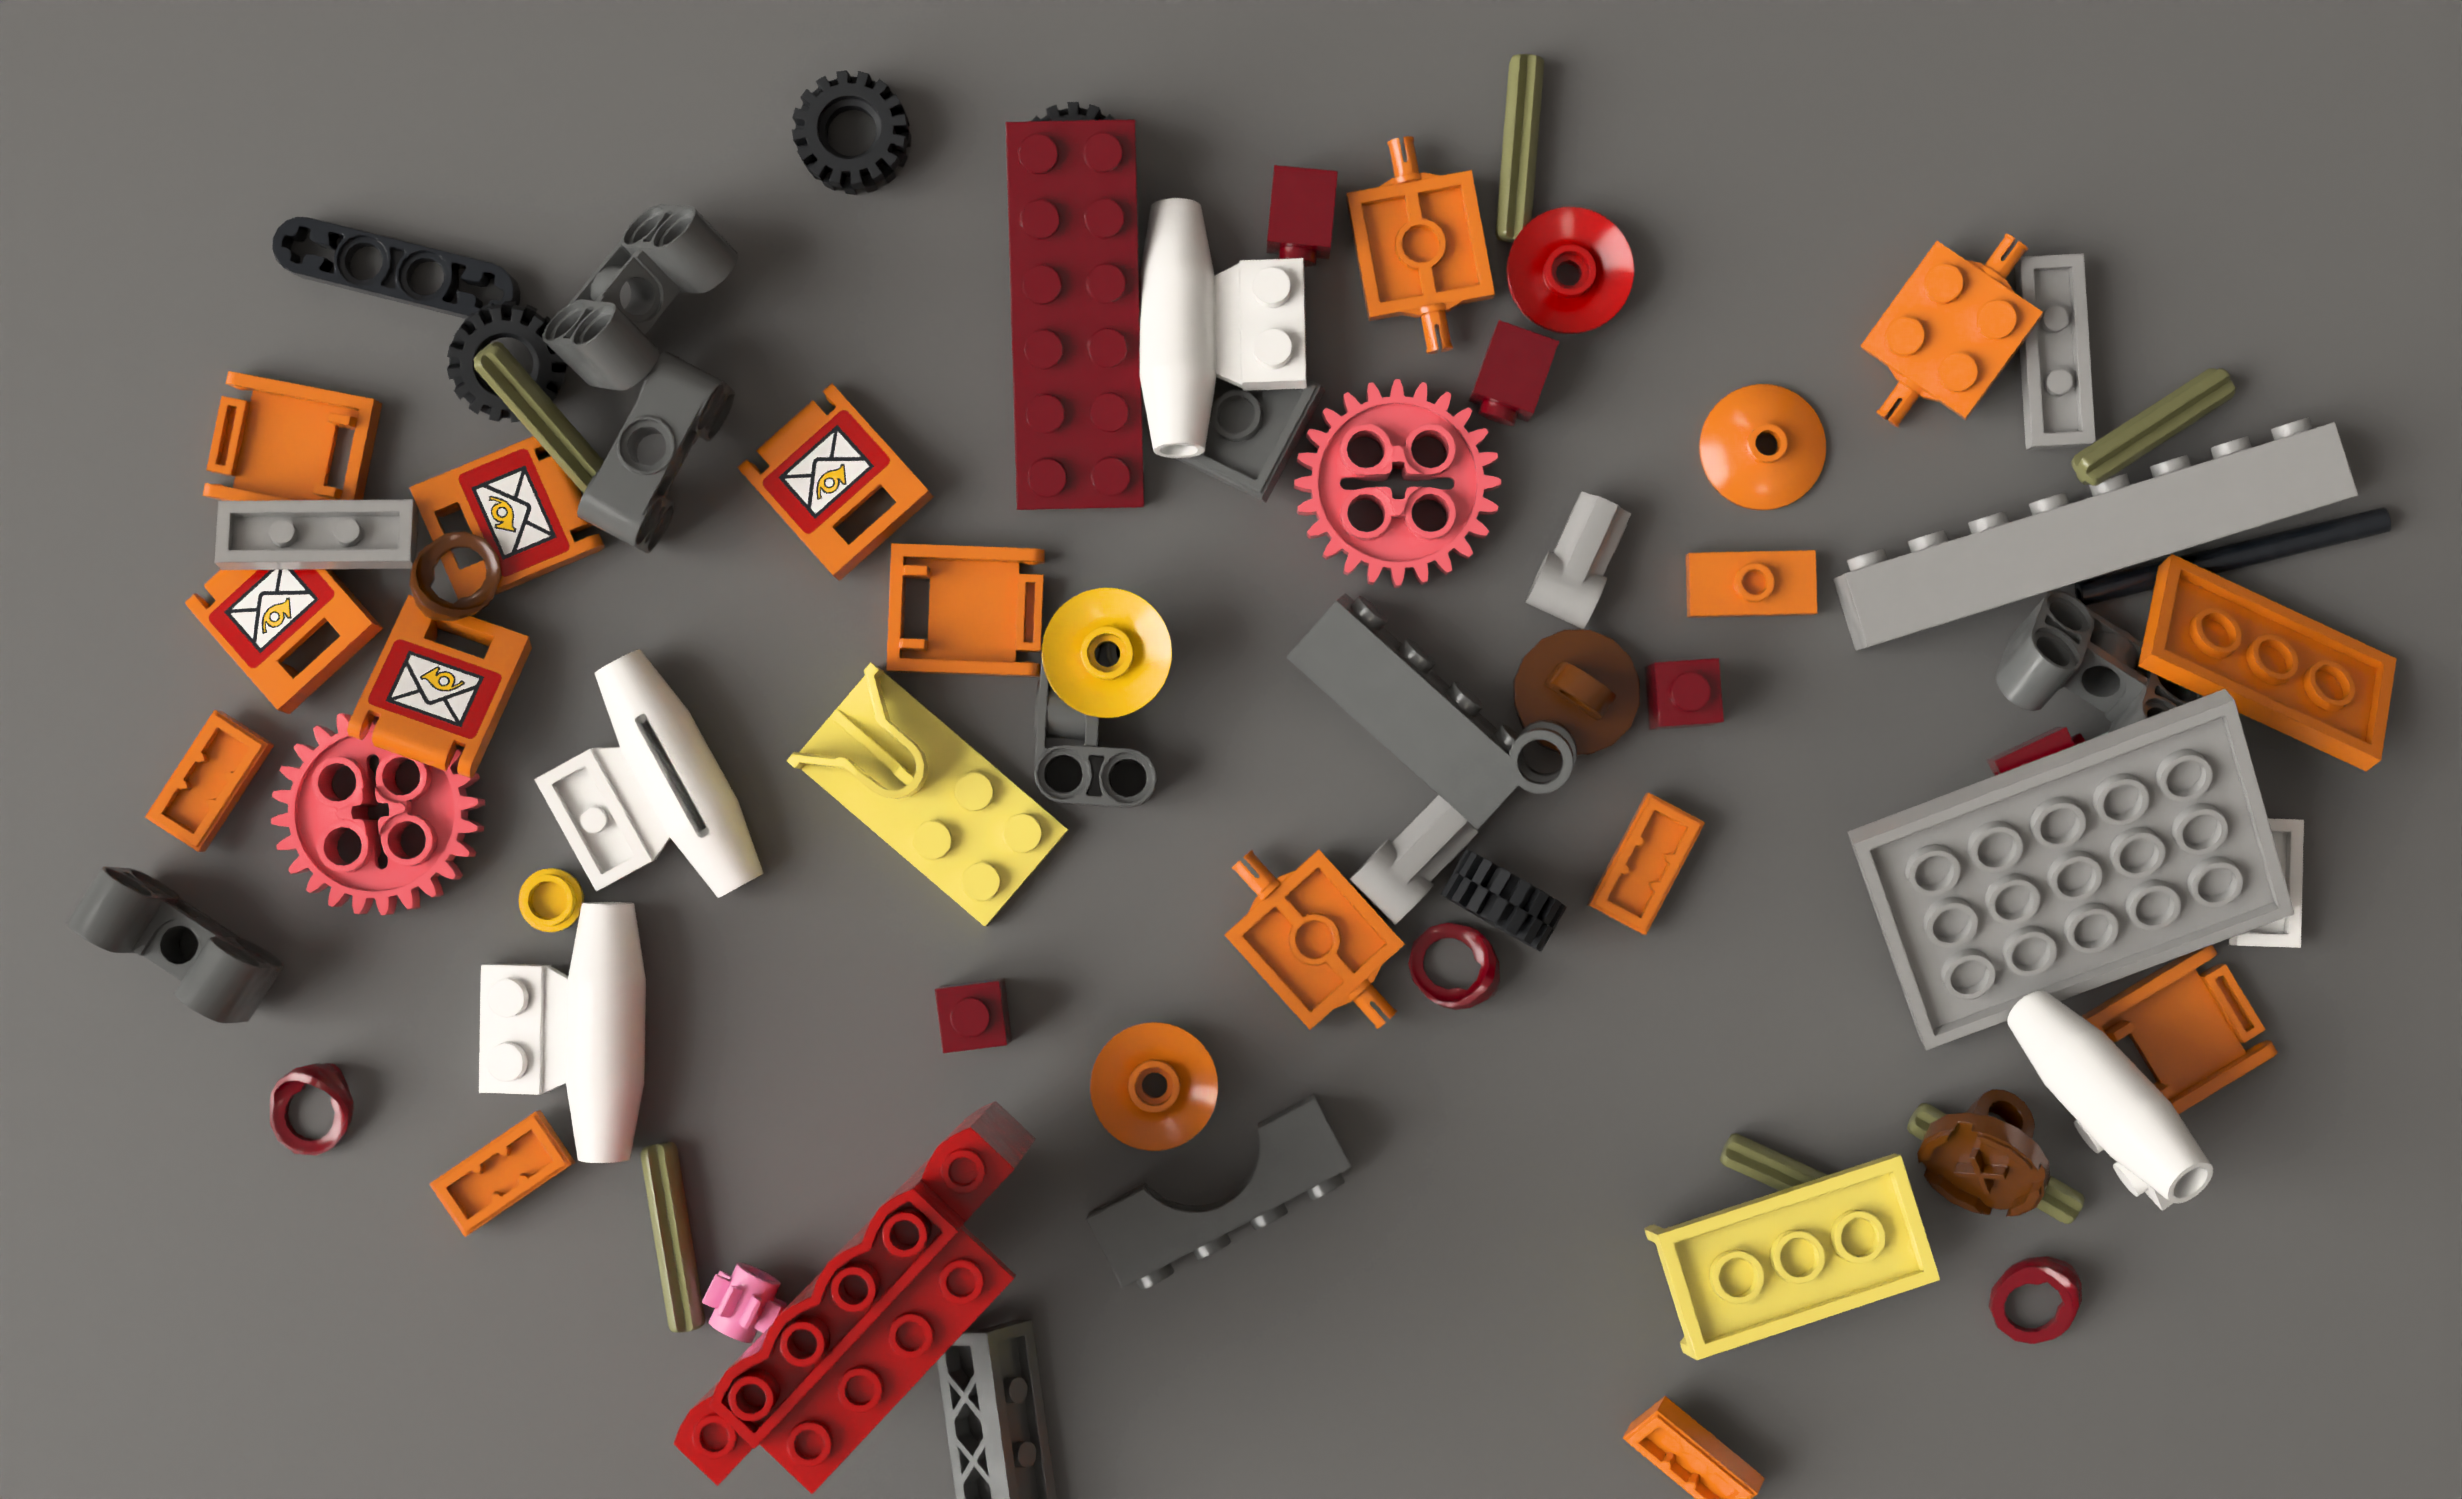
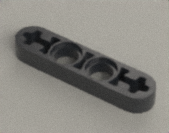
(397, 267)

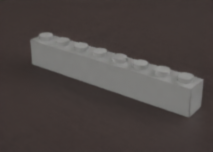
(2094, 535)

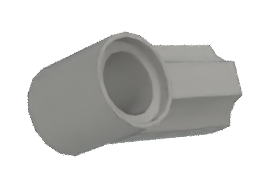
(1572, 575)
(1404, 869)

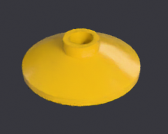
(1100, 618)

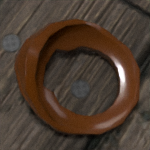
(423, 576)

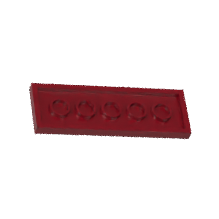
(1075, 314)

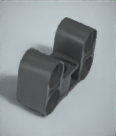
(659, 256)
(630, 496)
(2066, 648)
(1066, 732)
(145, 917)

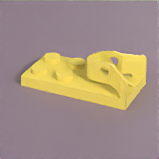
(929, 795)
(1795, 1256)

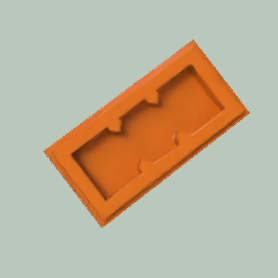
(1751, 584)
(209, 781)
(1646, 863)
(502, 1173)
(1691, 1454)

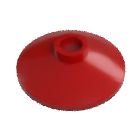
(1577, 239)

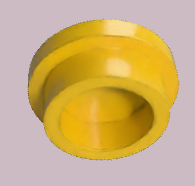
(551, 900)

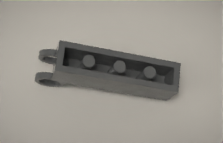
(1420, 716)

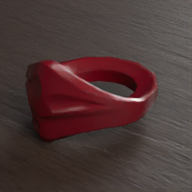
(1484, 954)
(324, 1077)
(2037, 1271)

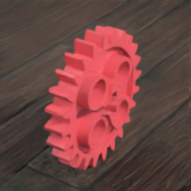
(1395, 426)
(320, 818)

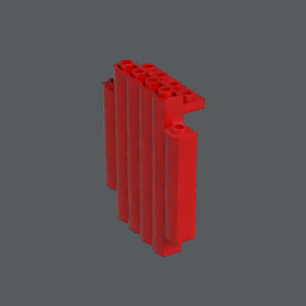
(867, 1319)

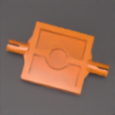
(1420, 245)
(1951, 330)
(1314, 939)

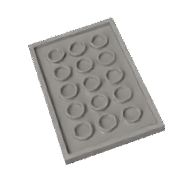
(2074, 869)

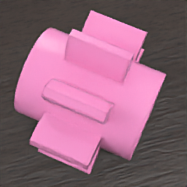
(743, 1302)

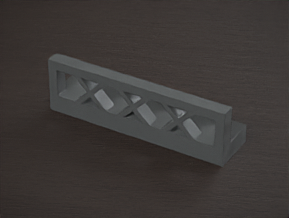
(1009, 1404)

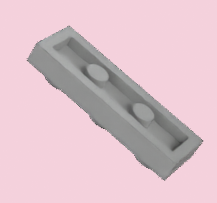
(2056, 353)
(316, 534)

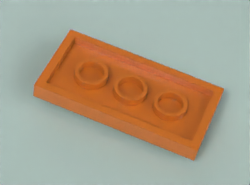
(2270, 661)

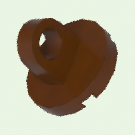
(1581, 684)
(1985, 1160)

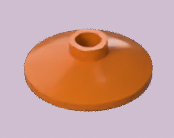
(1737, 466)
(1147, 1120)

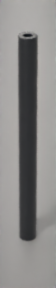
(2241, 554)

